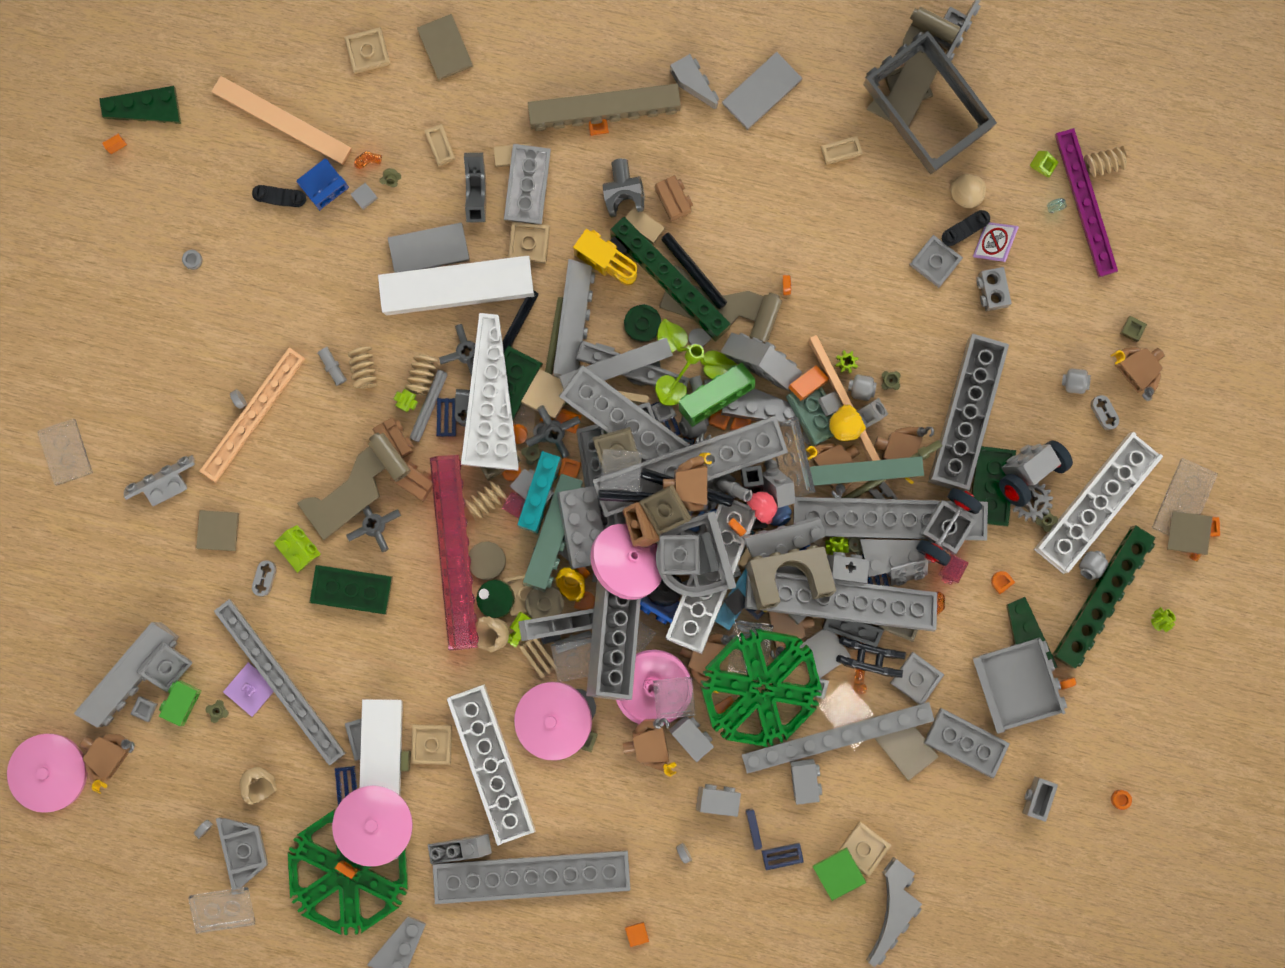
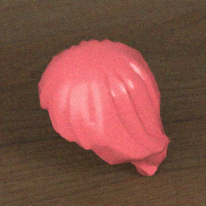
(764, 506)

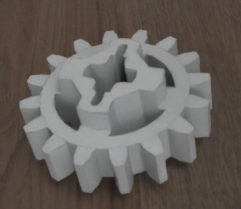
(1039, 500)

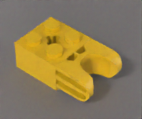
(605, 257)

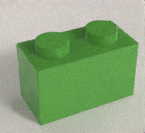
(179, 703)

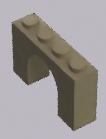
(811, 562)

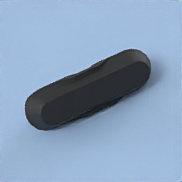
(278, 196)
(966, 228)

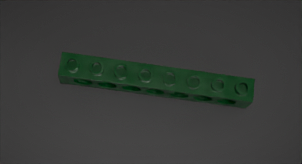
(670, 279)
(1094, 601)

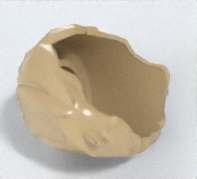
(968, 190)
(492, 633)
(256, 785)

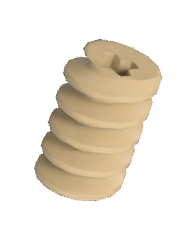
(1106, 160)
(361, 368)
(420, 374)
(485, 500)

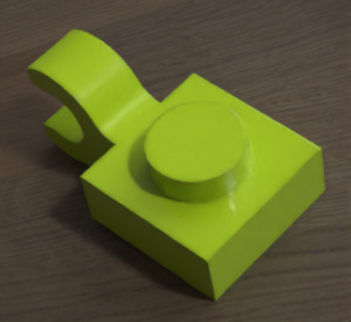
(515, 636)

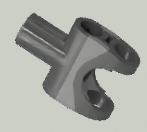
(623, 188)

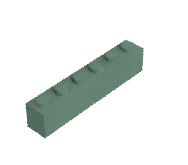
(549, 541)

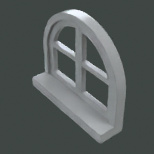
(725, 572)

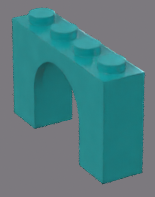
(534, 505)

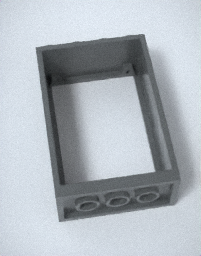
(928, 45)

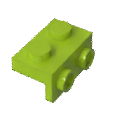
(297, 548)

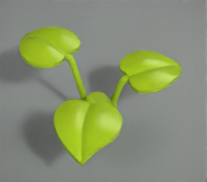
(667, 388)

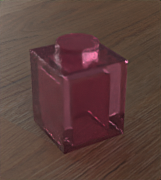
(514, 505)
(954, 570)

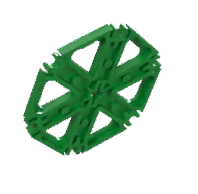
(763, 701)
(332, 881)

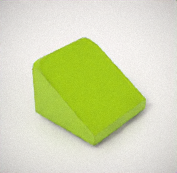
(1044, 163)

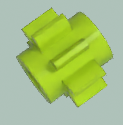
(851, 360)
(405, 400)
(837, 544)
(1163, 619)

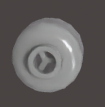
(1076, 381)
(862, 387)
(693, 432)
(1093, 565)

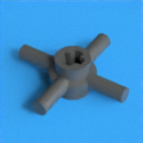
(460, 350)
(554, 425)
(379, 527)

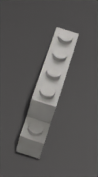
(556, 624)
(899, 910)

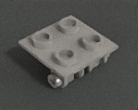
(909, 571)

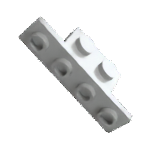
(961, 20)
(162, 484)

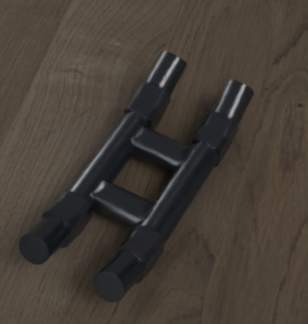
(880, 654)

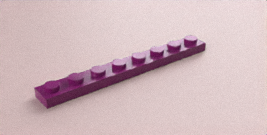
(1086, 203)

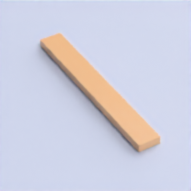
(281, 120)
(836, 385)
(252, 415)

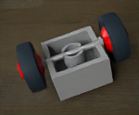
(1031, 467)
(948, 527)

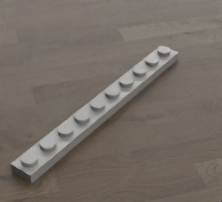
(280, 682)
(838, 737)

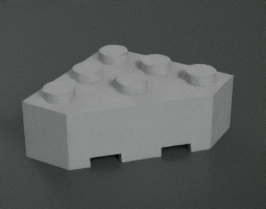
(761, 359)

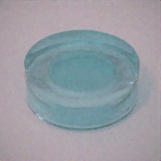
(1056, 205)

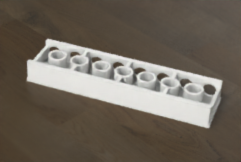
(456, 285)
(1098, 503)
(698, 614)
(381, 744)
(491, 764)

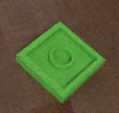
(839, 874)

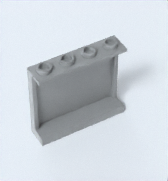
(1019, 684)

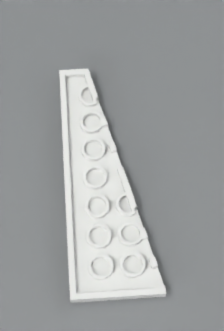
(489, 421)

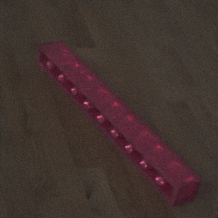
(453, 552)

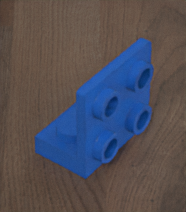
(322, 184)
(664, 614)

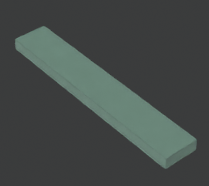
(867, 470)

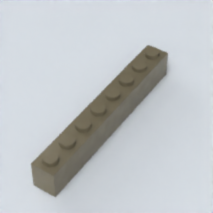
(606, 105)

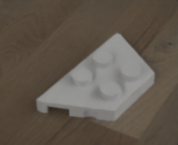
(242, 850)

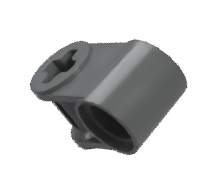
(461, 405)

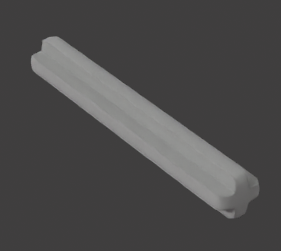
(428, 405)

